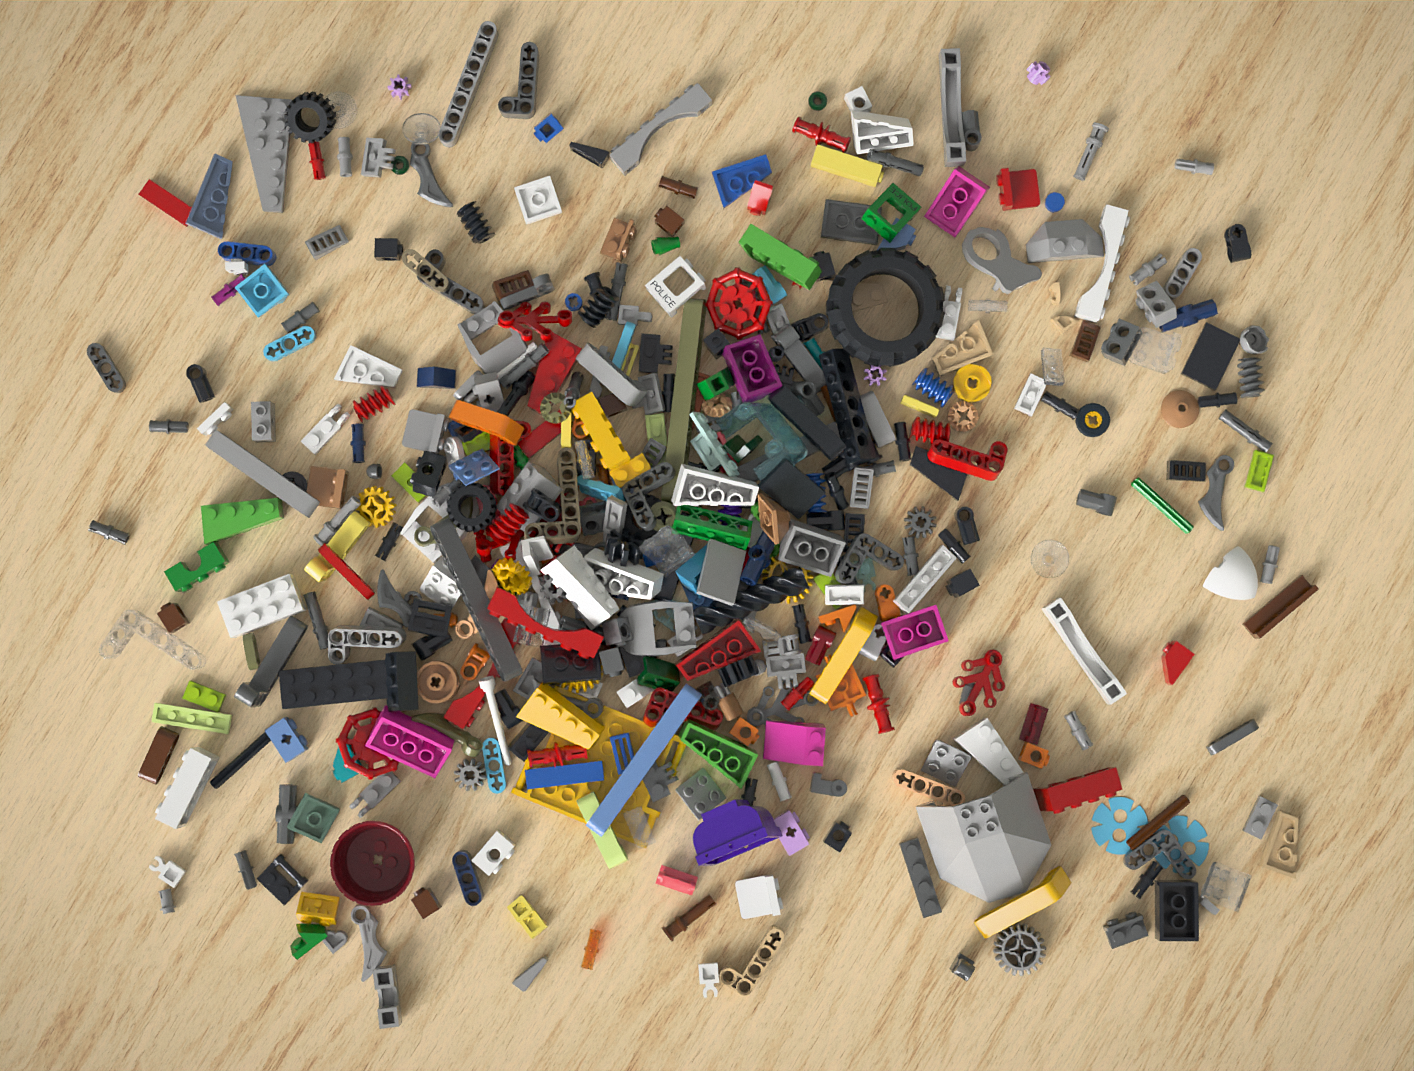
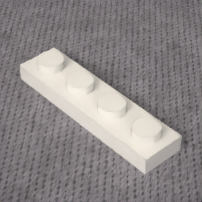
(924, 579)

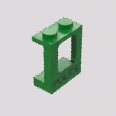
(899, 201)

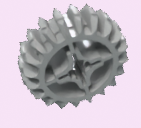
(1036, 948)

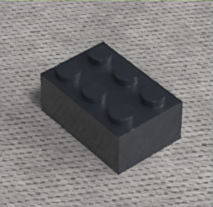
(1176, 910)

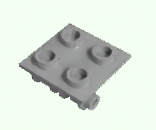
(946, 762)
(700, 793)

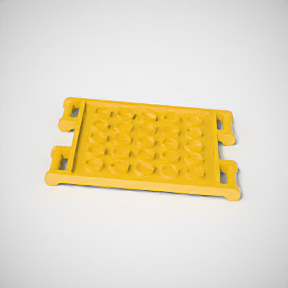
(564, 797)

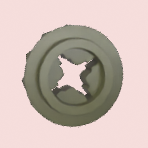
(554, 417)
(668, 509)

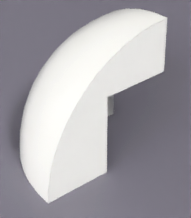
(1234, 577)

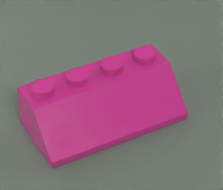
(410, 742)

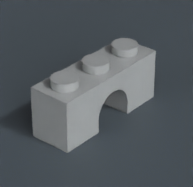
(389, 1003)

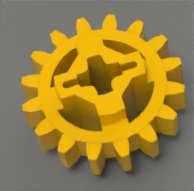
(379, 499)
(512, 576)

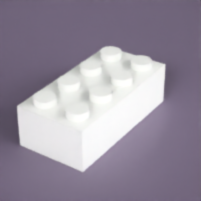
(261, 605)
(187, 787)

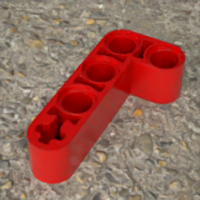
(966, 455)
(505, 458)
(661, 707)

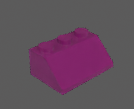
(751, 369)

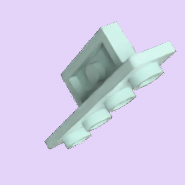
(710, 448)

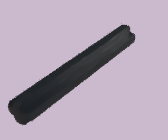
(240, 761)

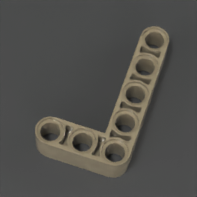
(566, 504)

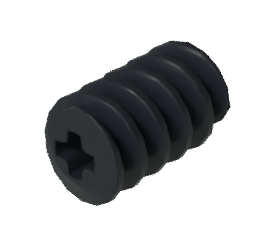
(474, 223)
(599, 307)

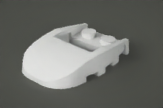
(432, 551)

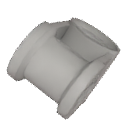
(873, 645)

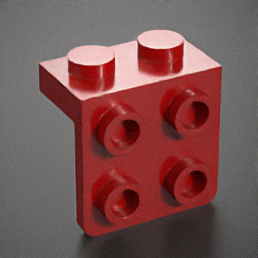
(1018, 189)

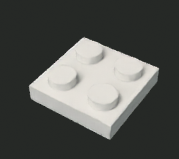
(538, 200)

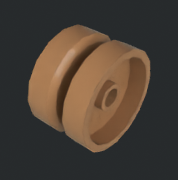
(448, 685)

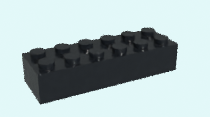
(333, 684)

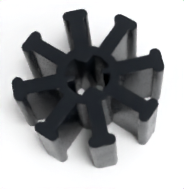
(623, 547)
(738, 671)

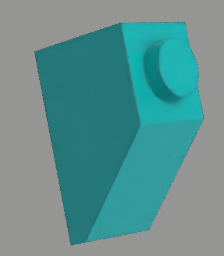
(340, 772)

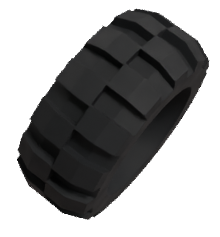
(924, 286)

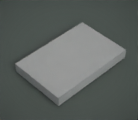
(721, 572)

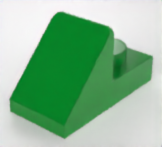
(310, 936)

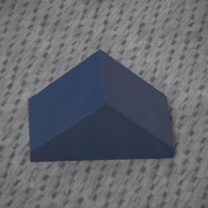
(436, 378)

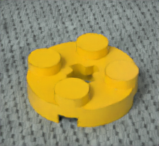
(976, 373)

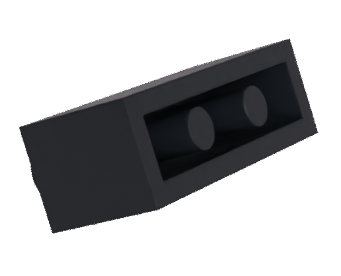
(401, 681)

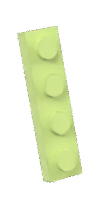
(191, 718)

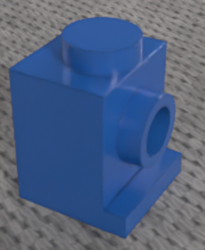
(555, 126)

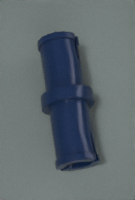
(358, 443)

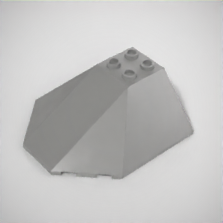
(988, 842)

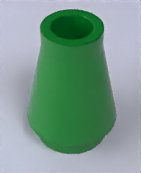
(662, 245)

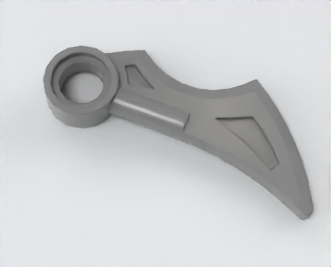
(373, 952)

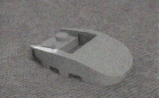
(501, 354)
(642, 627)

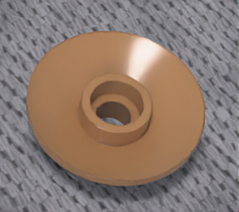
(1170, 409)

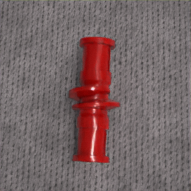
(821, 135)
(878, 704)
(556, 754)

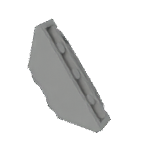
(1064, 242)

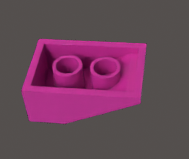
(956, 201)
(914, 632)
(794, 742)

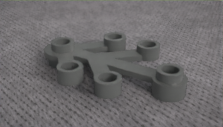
(777, 708)

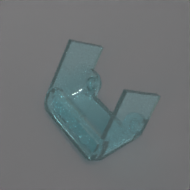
(785, 442)

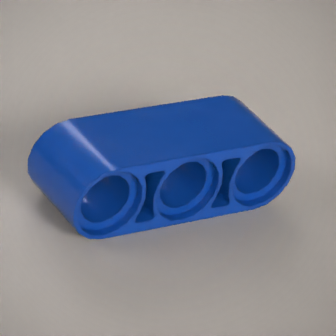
(256, 253)

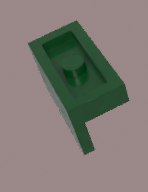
(739, 448)
(659, 674)

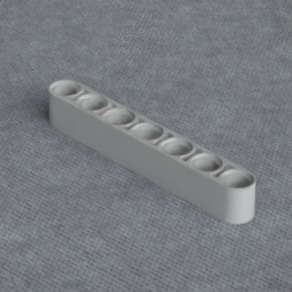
(468, 75)
(262, 473)

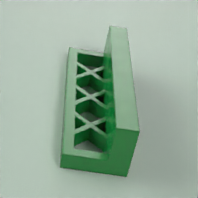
(711, 529)

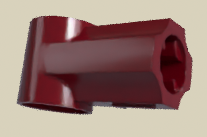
(821, 642)

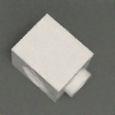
(858, 95)

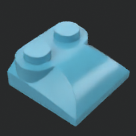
(262, 290)

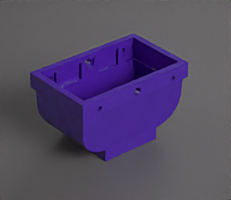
(730, 829)

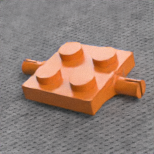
(847, 691)

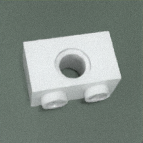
(483, 858)

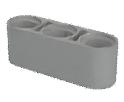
(1186, 266)
(876, 420)

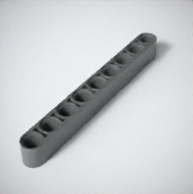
(476, 599)

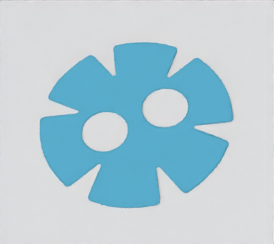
(1106, 818)
(1193, 833)

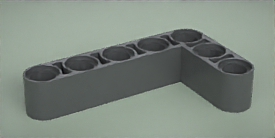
(257, 690)

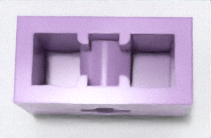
(796, 842)

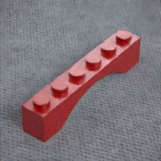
(583, 640)
(463, 709)

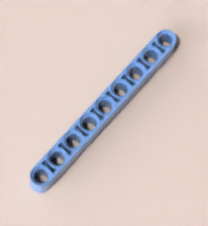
(643, 760)

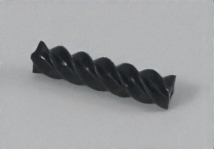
(754, 598)

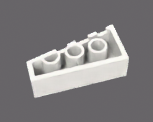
(706, 487)
(629, 580)

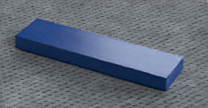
(564, 775)

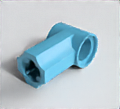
(773, 287)

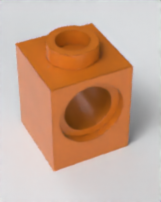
(735, 731)
(1026, 751)

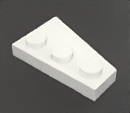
(367, 369)

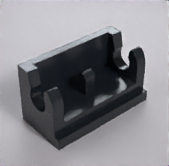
(526, 740)

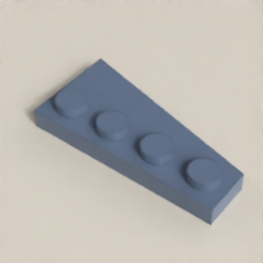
(210, 203)

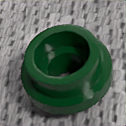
(817, 95)
(400, 159)

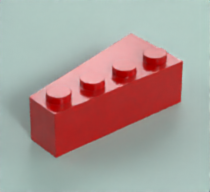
(553, 370)
(719, 650)
(1078, 790)

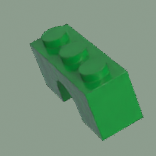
(211, 560)

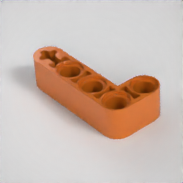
(487, 421)

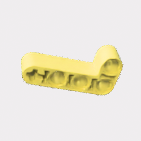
(341, 544)

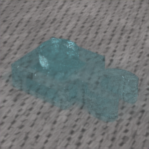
(866, 572)

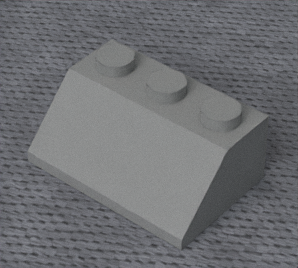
(530, 477)
(811, 548)

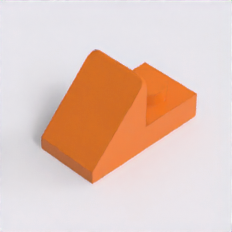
(844, 616)

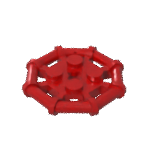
(748, 299)
(360, 750)

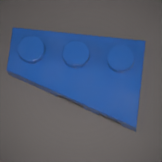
(740, 177)

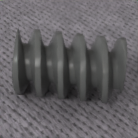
(1250, 377)

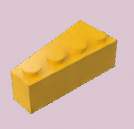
(601, 431)
(560, 716)

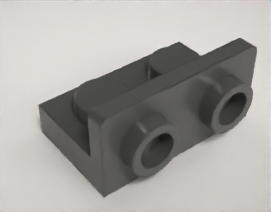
(1125, 930)

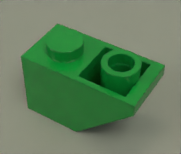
(716, 384)

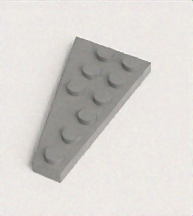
(267, 146)

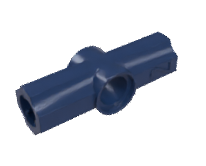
(1191, 315)
(758, 560)

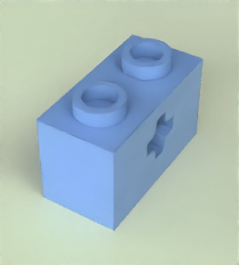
(277, 734)

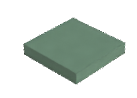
(313, 818)

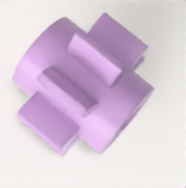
(1038, 73)
(401, 82)
(880, 374)

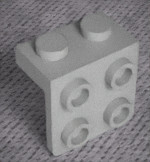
(425, 431)

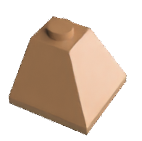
(773, 518)

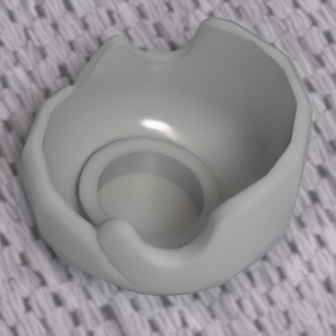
(1254, 340)

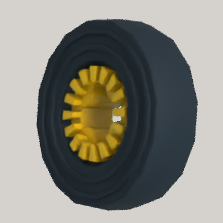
(1102, 420)

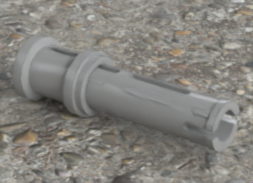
(1093, 141)
(331, 527)

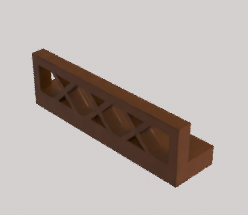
(1279, 607)

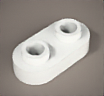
(453, 450)

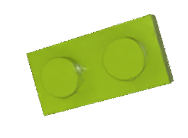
(204, 696)

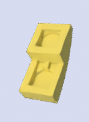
(527, 916)

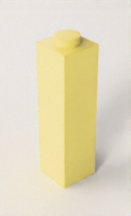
(847, 166)

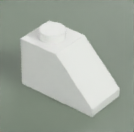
(633, 692)

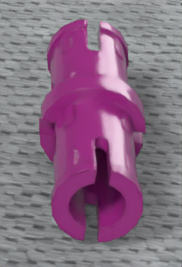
(228, 291)

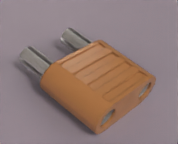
(728, 703)

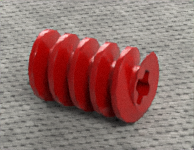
(372, 403)
(930, 430)
(509, 524)

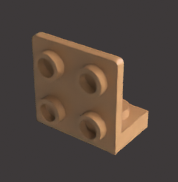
(618, 238)
(328, 486)

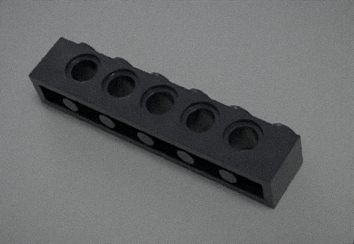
(847, 406)

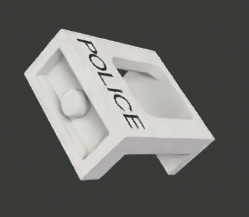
(664, 296)

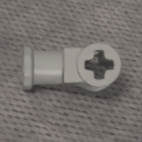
(783, 646)

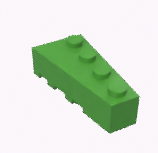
(780, 257)
(234, 518)
(723, 753)

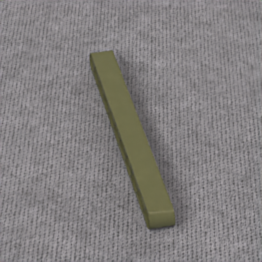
(684, 390)

